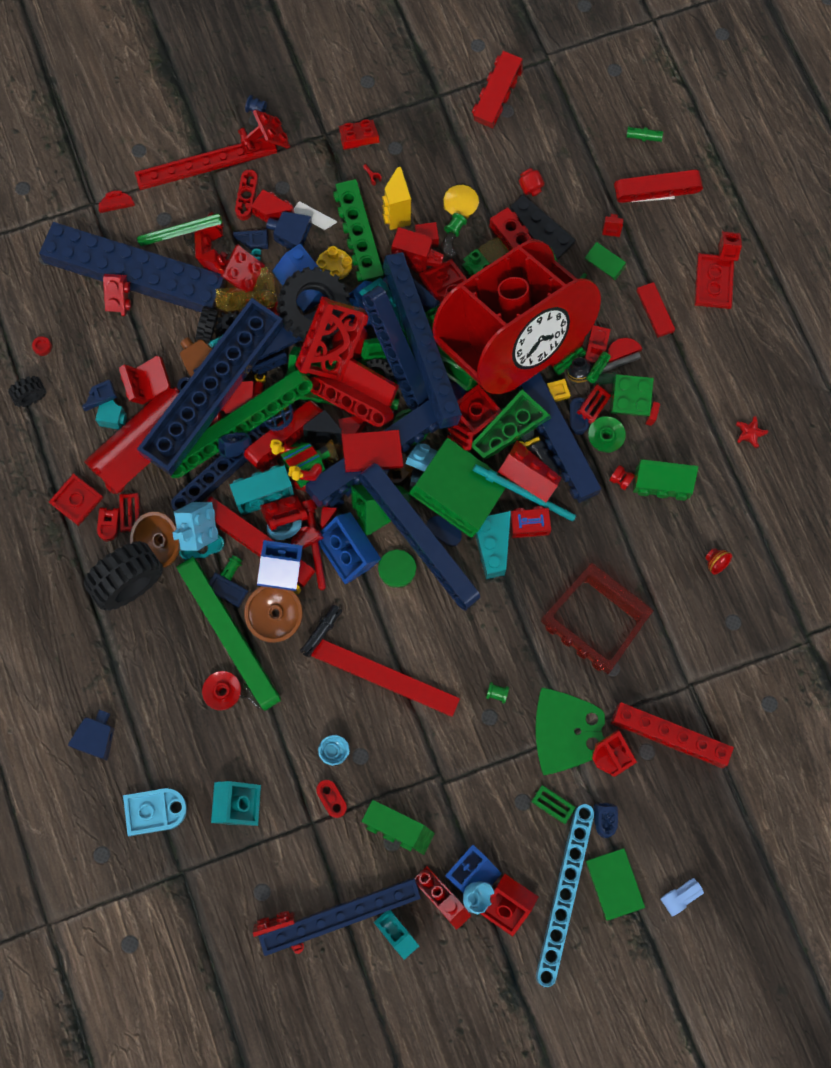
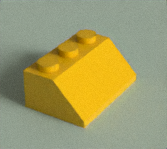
(397, 202)

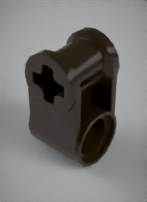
(404, 473)

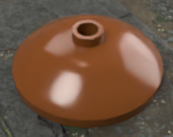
(150, 530)
(260, 614)

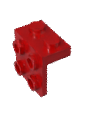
(145, 381)

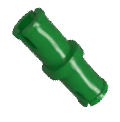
(644, 134)

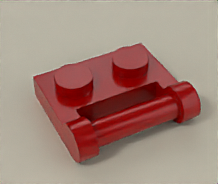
(283, 512)

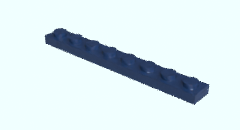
(340, 916)

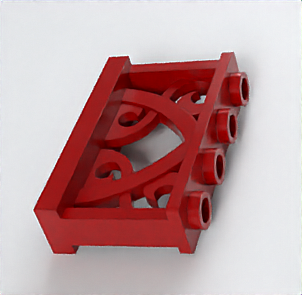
(342, 352)

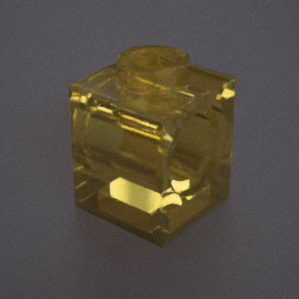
(230, 299)

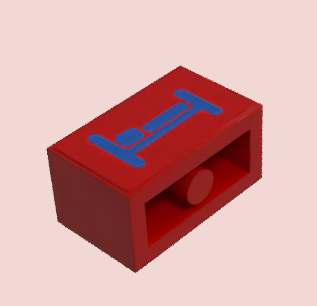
(530, 522)

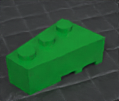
(397, 827)

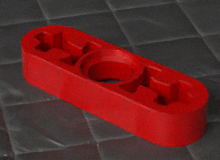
(244, 188)

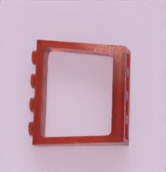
(616, 594)

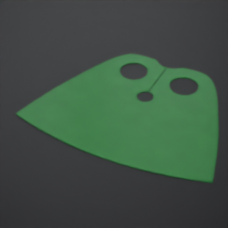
(555, 735)

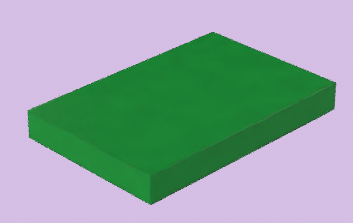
(615, 884)

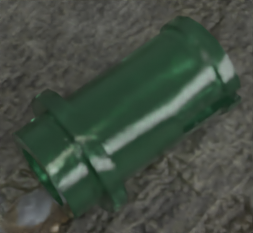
(605, 378)

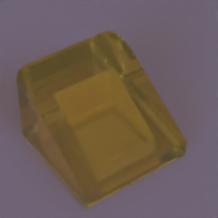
(333, 454)

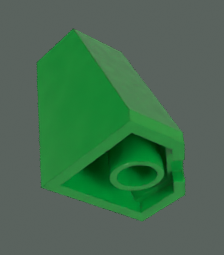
(368, 510)

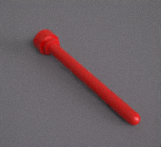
(310, 507)

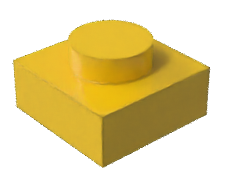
(559, 390)

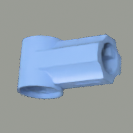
(677, 899)

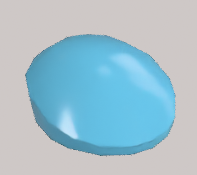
(284, 531)

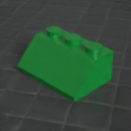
(665, 479)

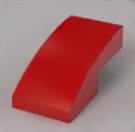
(597, 343)

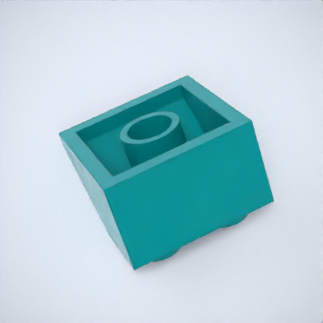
(236, 803)

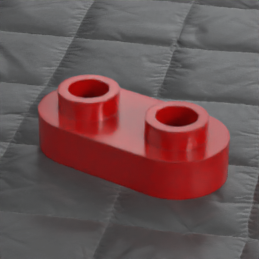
(331, 799)

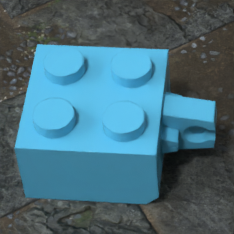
(195, 526)

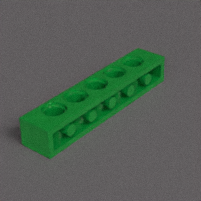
(350, 192)

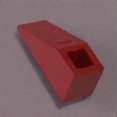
(442, 898)

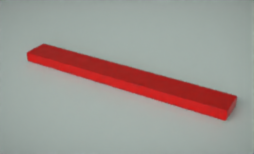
(202, 163)
(386, 677)

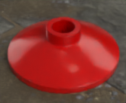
(212, 690)

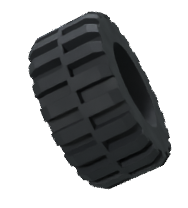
(307, 280)
(123, 575)

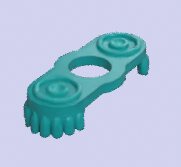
(213, 548)

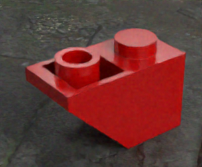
(270, 206)

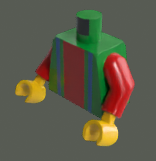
(301, 462)

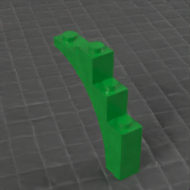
(373, 350)

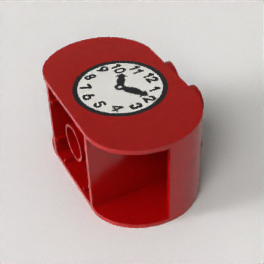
(515, 317)

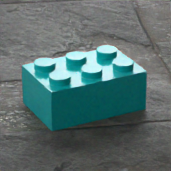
(261, 489)

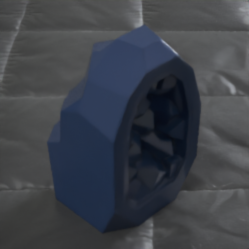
(233, 444)
(605, 819)

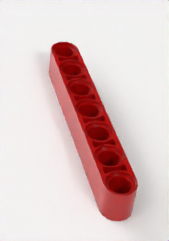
(250, 536)

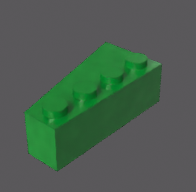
(511, 424)

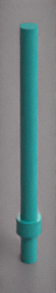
(492, 476)

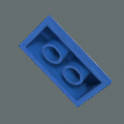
(296, 260)
(348, 547)

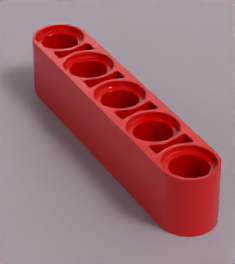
(658, 186)
(357, 403)
(260, 453)

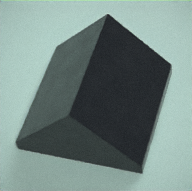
(322, 430)

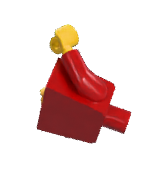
(244, 393)

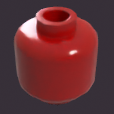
(531, 182)

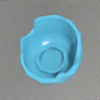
(333, 750)
(477, 897)

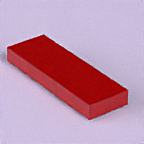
(655, 310)

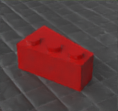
(529, 472)

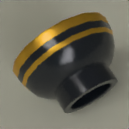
(579, 370)

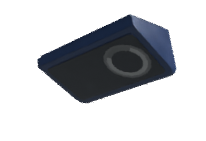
(270, 363)

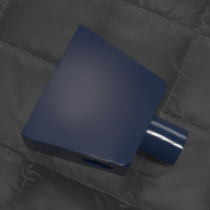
(290, 229)
(94, 736)

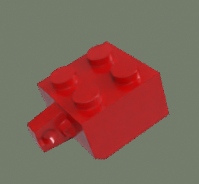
(416, 249)

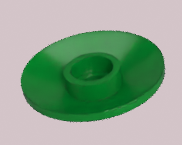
(608, 426)

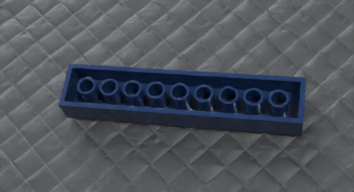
(146, 271)
(211, 387)

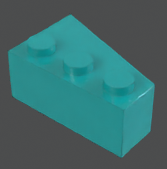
(493, 544)

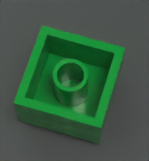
(631, 395)

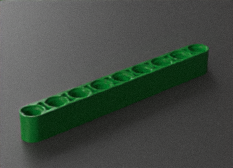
(247, 418)
(229, 634)

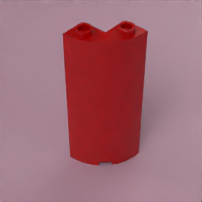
(118, 457)

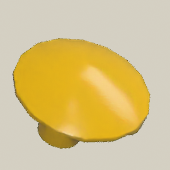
(461, 200)
(336, 261)

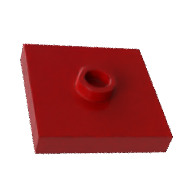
(76, 499)

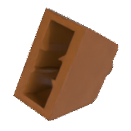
(193, 354)

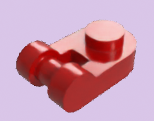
(108, 529)

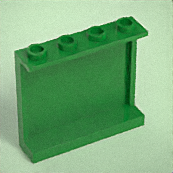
(455, 490)

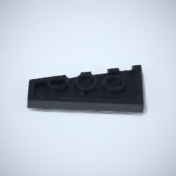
(542, 226)

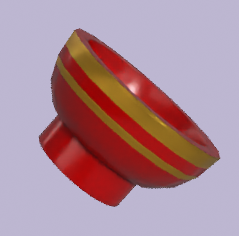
(718, 560)

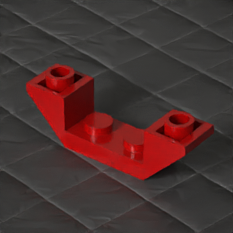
(209, 258)

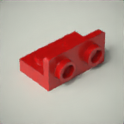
(116, 293)

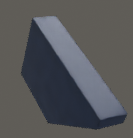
(253, 239)

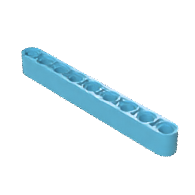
(558, 902)

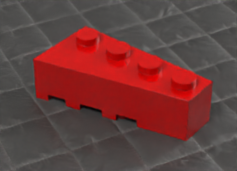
(498, 89)

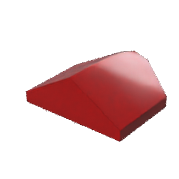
(613, 754)

